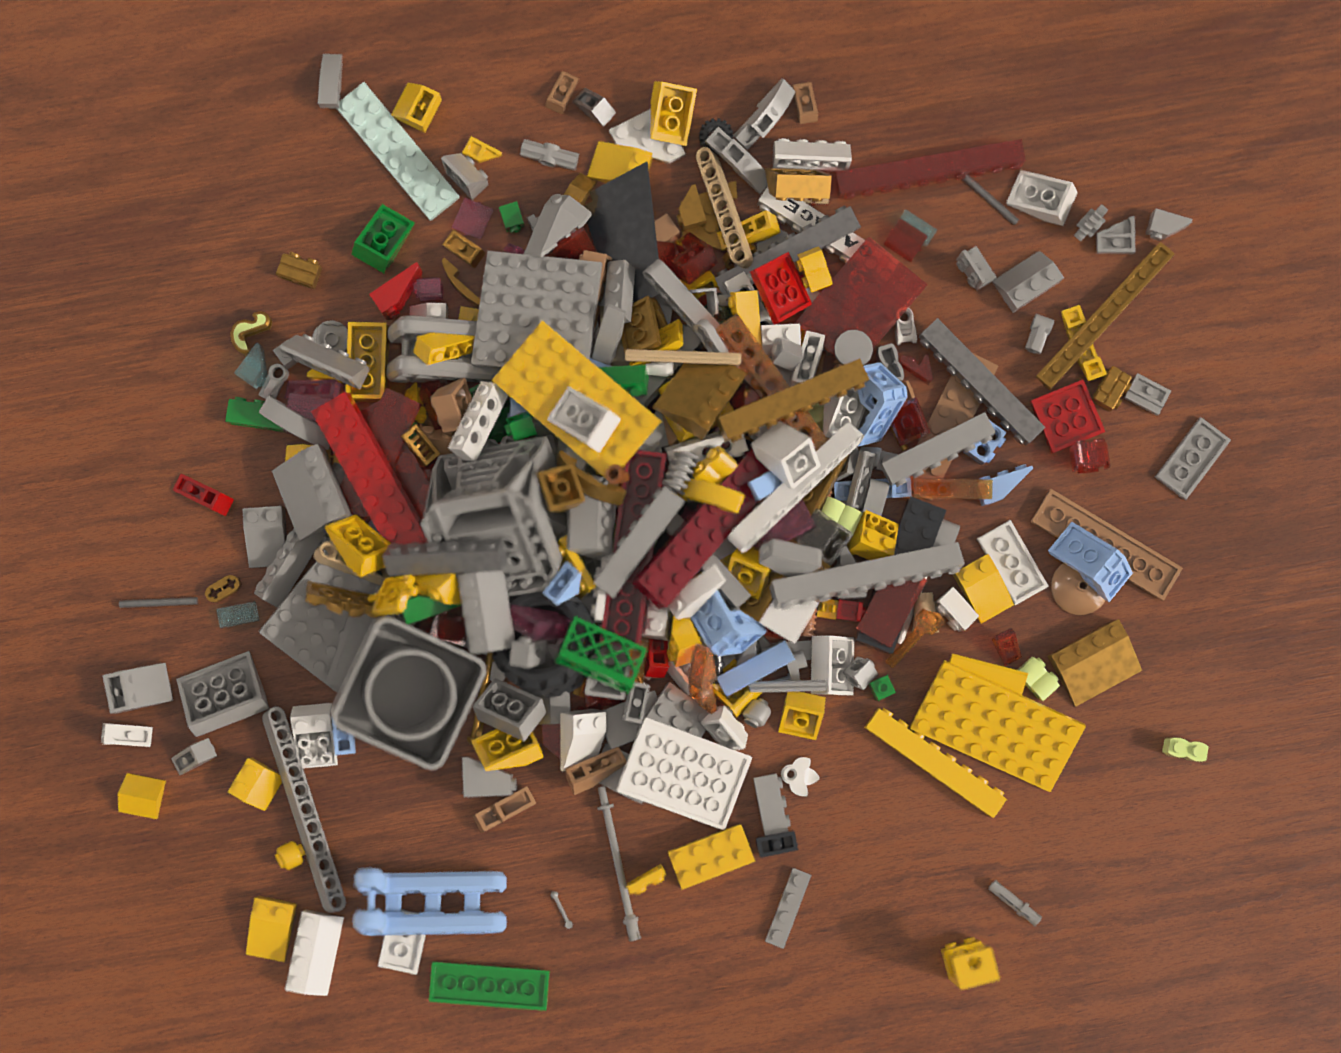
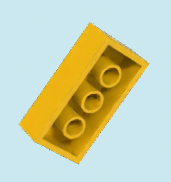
(369, 343)
(711, 856)

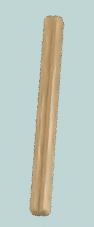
(683, 357)

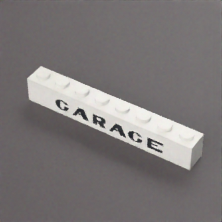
(801, 214)

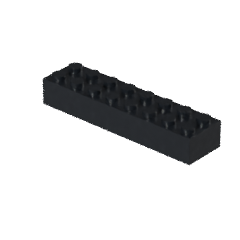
(916, 531)

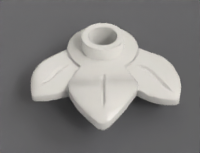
(802, 776)

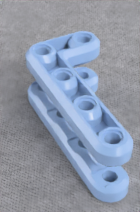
(432, 885)

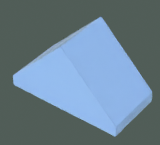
(564, 584)

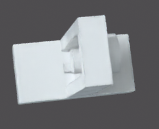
(126, 735)

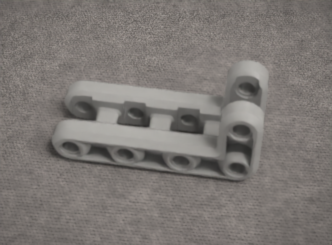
(408, 368)

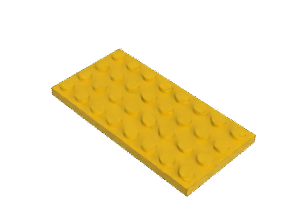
(543, 372)
(997, 726)

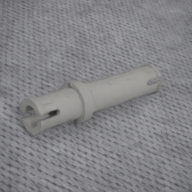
(1019, 906)

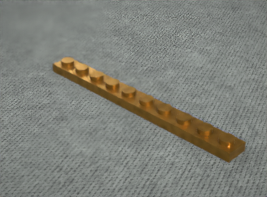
(1105, 315)

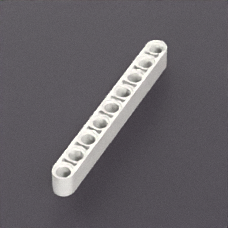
(784, 498)

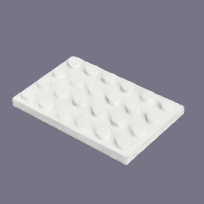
(684, 773)

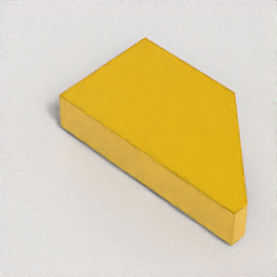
(480, 151)

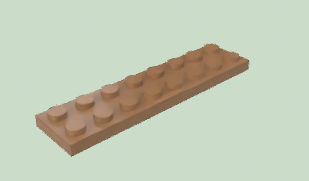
(952, 409)
(1150, 569)

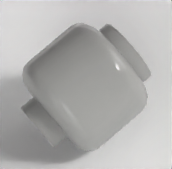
(756, 713)

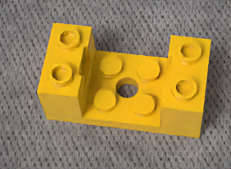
(970, 966)

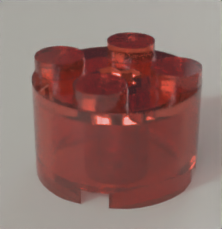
(1089, 456)

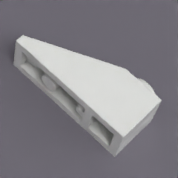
(697, 593)

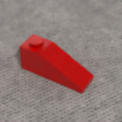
(203, 494)
(657, 658)

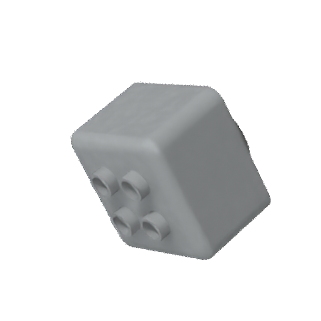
(407, 692)

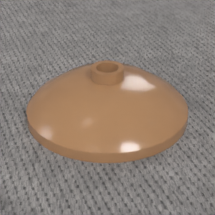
(1069, 595)

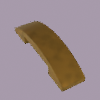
(452, 273)
(590, 486)

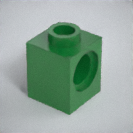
(512, 217)
(520, 426)
(881, 688)

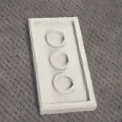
(1013, 562)

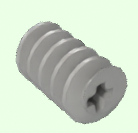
(679, 471)

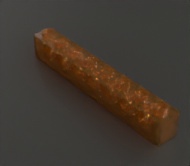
(735, 325)

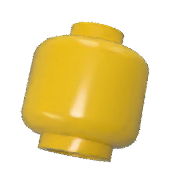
(290, 855)

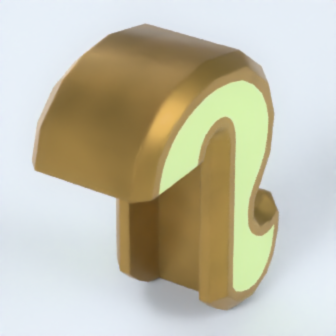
(245, 328)

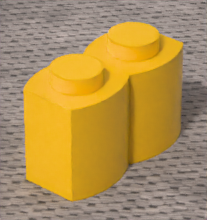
(814, 269)
(715, 466)

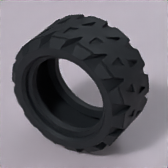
(559, 678)

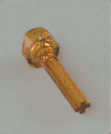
(926, 622)

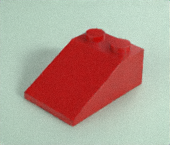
(394, 294)

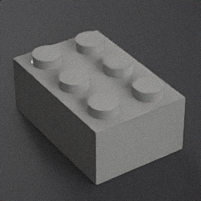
(509, 709)

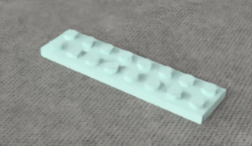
(397, 151)

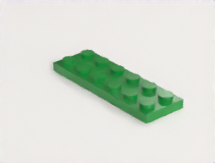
(489, 985)

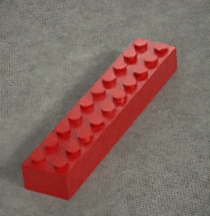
(369, 471)

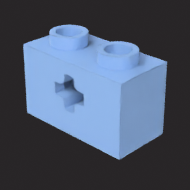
(343, 742)

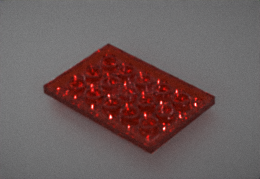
(864, 296)

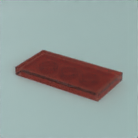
(889, 611)

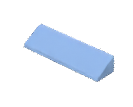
(755, 668)

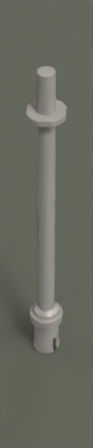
(630, 919)

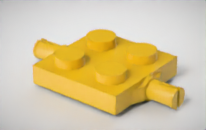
(393, 595)

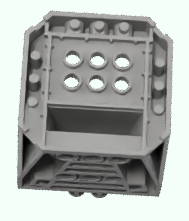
(498, 501)

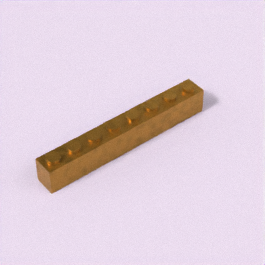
(791, 400)

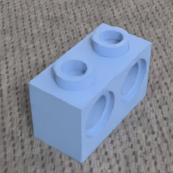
(989, 446)

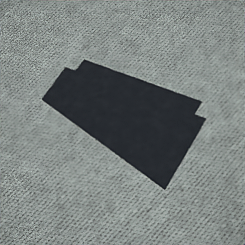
(625, 224)

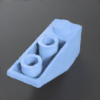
(1005, 483)

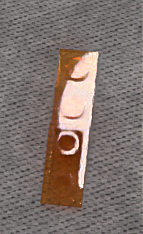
(953, 488)
(701, 677)

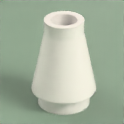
(661, 369)

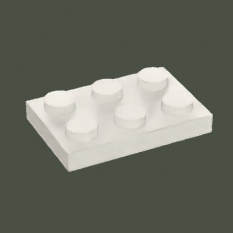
(402, 951)

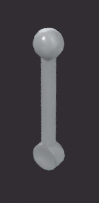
(568, 924)

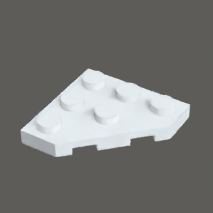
(637, 134)

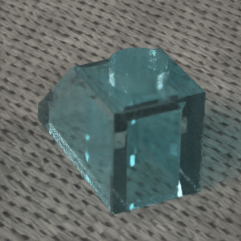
(253, 367)

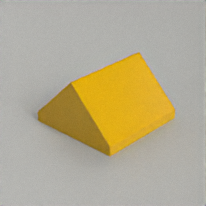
(141, 796)

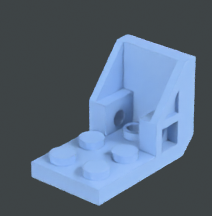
(890, 395)
(1096, 561)
(726, 630)

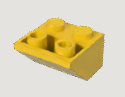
(417, 106)
(874, 537)

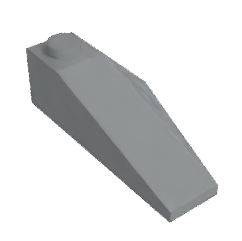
(556, 221)

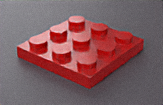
(780, 288)
(1067, 416)

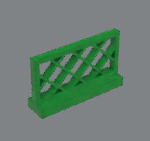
(599, 671)

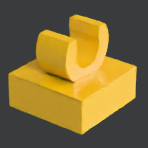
(827, 609)

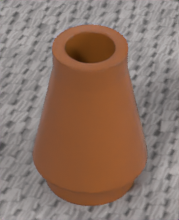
(616, 474)

